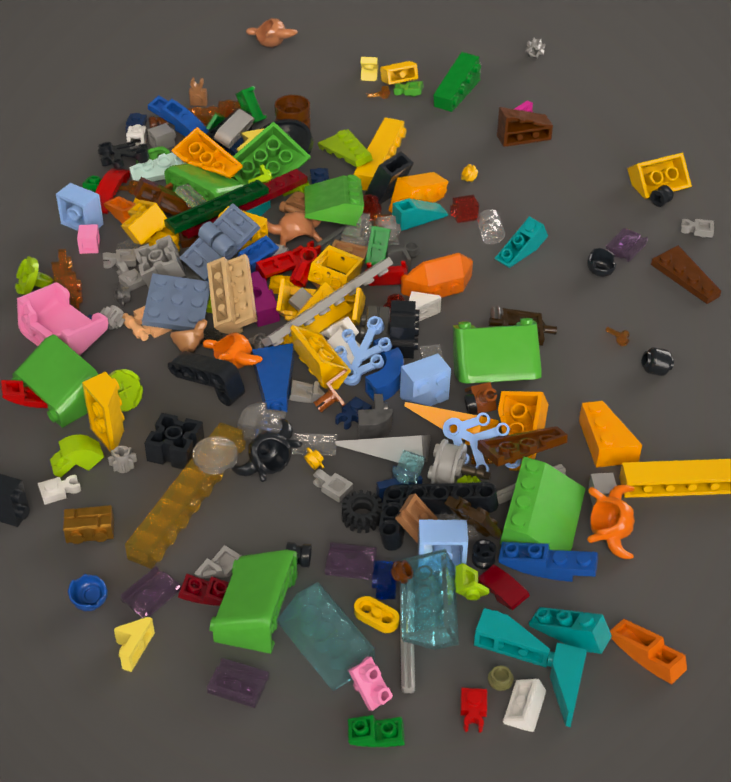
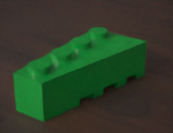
(458, 82)

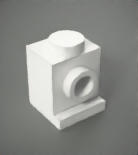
(137, 132)

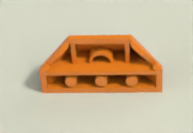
(439, 276)

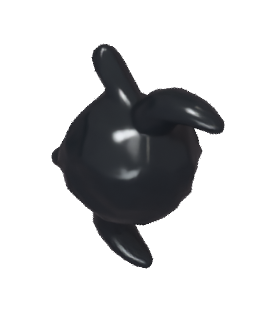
(269, 452)

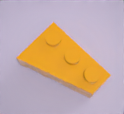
(422, 187)
(607, 436)

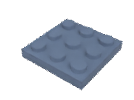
(175, 302)

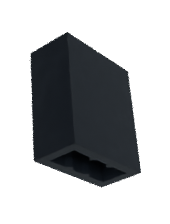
(387, 174)
(12, 501)

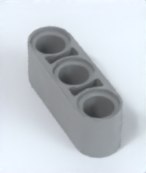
(231, 130)

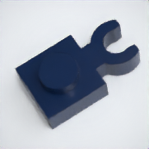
(136, 118)
(318, 175)
(350, 412)

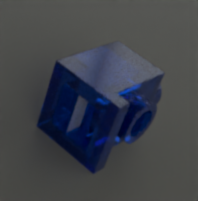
(383, 580)

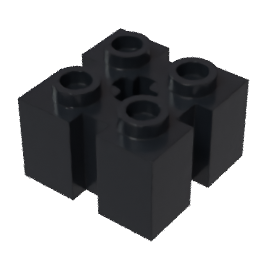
(403, 327)
(173, 440)

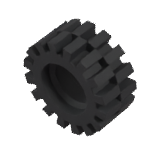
(361, 501)

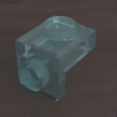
(409, 467)

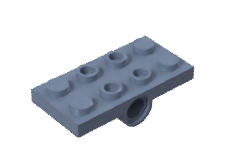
(219, 240)

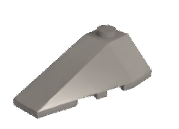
(391, 447)

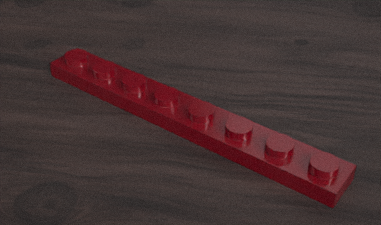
(276, 188)

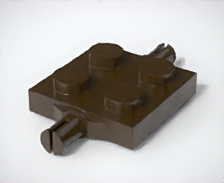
(510, 317)
(477, 517)

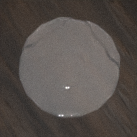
(215, 454)

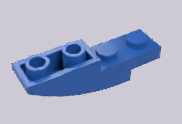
(177, 115)
(542, 562)

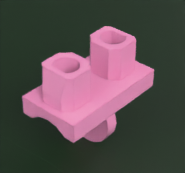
(370, 683)

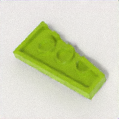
(346, 146)

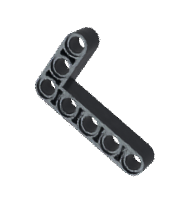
(434, 496)

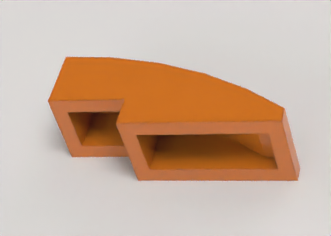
(649, 650)

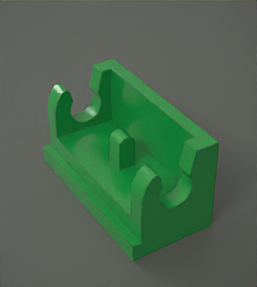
(249, 104)
(377, 244)

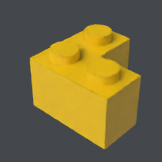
(144, 221)

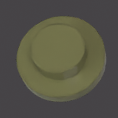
(500, 678)

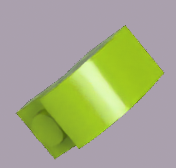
(76, 450)

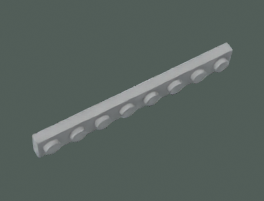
(322, 306)

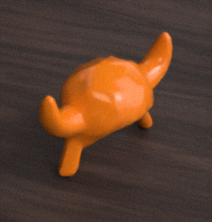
(234, 349)
(612, 519)

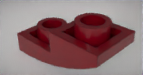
(504, 587)
(203, 591)

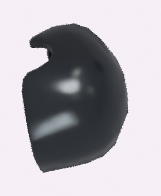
(601, 262)

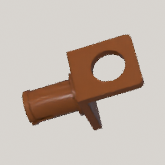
(331, 396)
(484, 397)

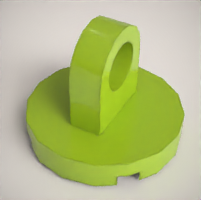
(30, 277)
(130, 388)

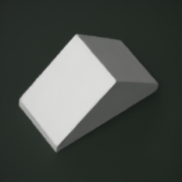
(427, 304)

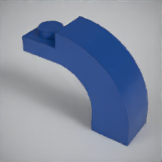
(388, 378)

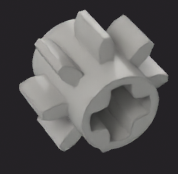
(535, 47)
(114, 316)
(122, 459)

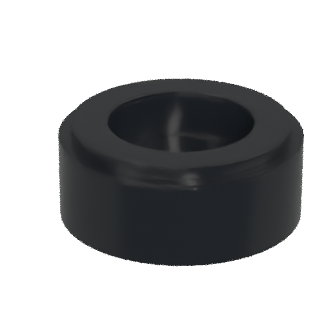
(470, 404)

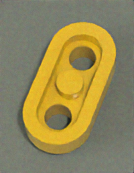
(377, 614)

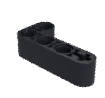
(211, 372)

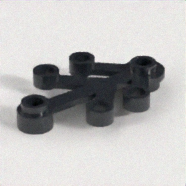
(106, 149)

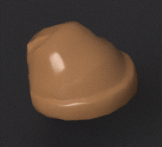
(189, 339)

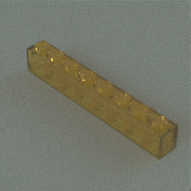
(176, 507)

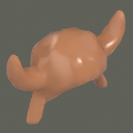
(271, 32)
(294, 225)

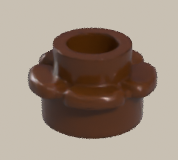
(402, 571)

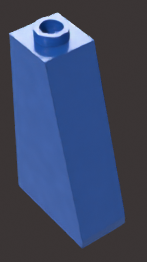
(275, 375)

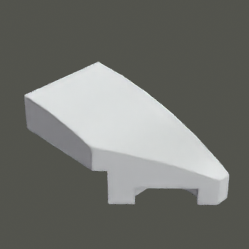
(344, 323)

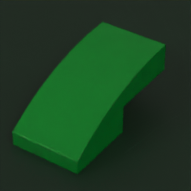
(215, 120)

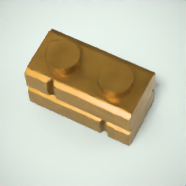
(88, 524)

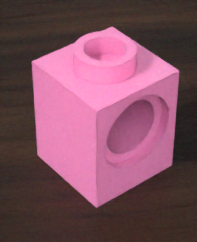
(88, 239)

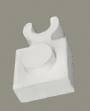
(56, 490)

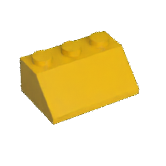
(662, 171)
(318, 356)
(104, 409)

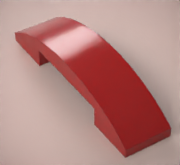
(110, 184)
(15, 392)

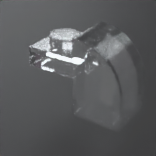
(390, 222)
(360, 233)
(258, 418)

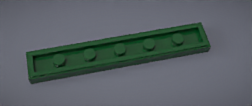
(215, 206)

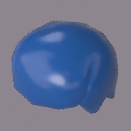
(87, 592)

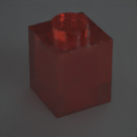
(464, 208)

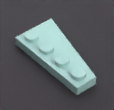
(154, 169)

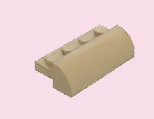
(231, 294)

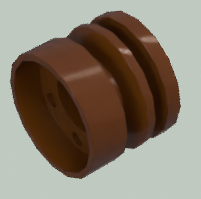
(293, 107)

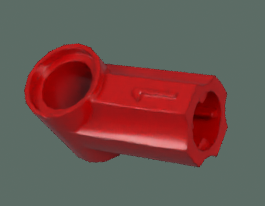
(301, 272)

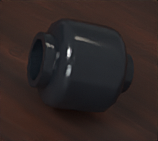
(657, 361)

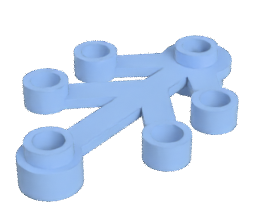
(363, 352)
(473, 438)

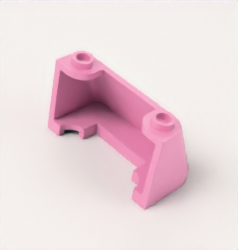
(50, 312)

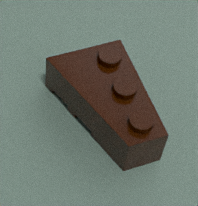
(522, 127)

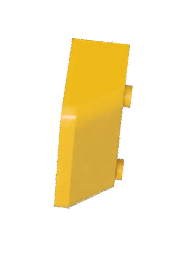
(356, 301)

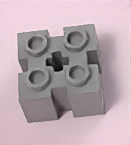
(159, 259)

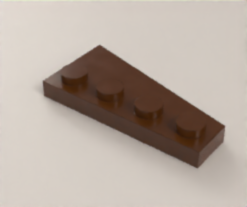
(686, 273)
(515, 446)

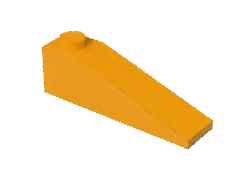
(206, 154)
(522, 413)
(440, 416)

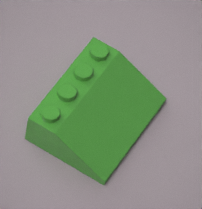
(273, 150)
(335, 200)
(543, 507)

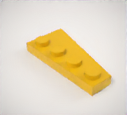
(325, 320)

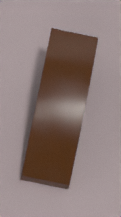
(162, 196)

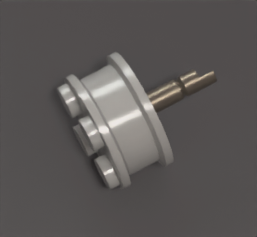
(450, 464)

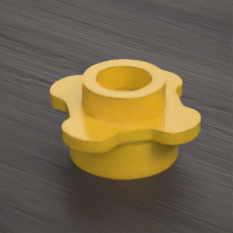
(469, 173)
(314, 459)

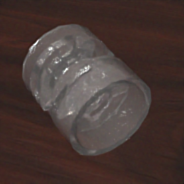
(490, 227)

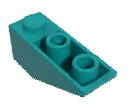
(416, 212)
(523, 242)
(573, 628)

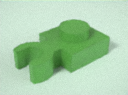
(410, 88)

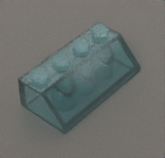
(430, 602)
(325, 635)

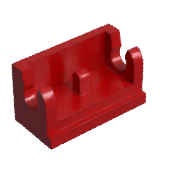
(276, 264)
(392, 277)

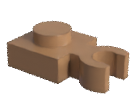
(197, 94)

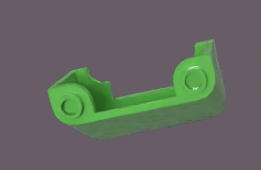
(206, 183)
(496, 352)
(57, 377)
(254, 600)

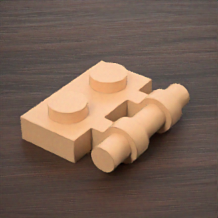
(142, 331)

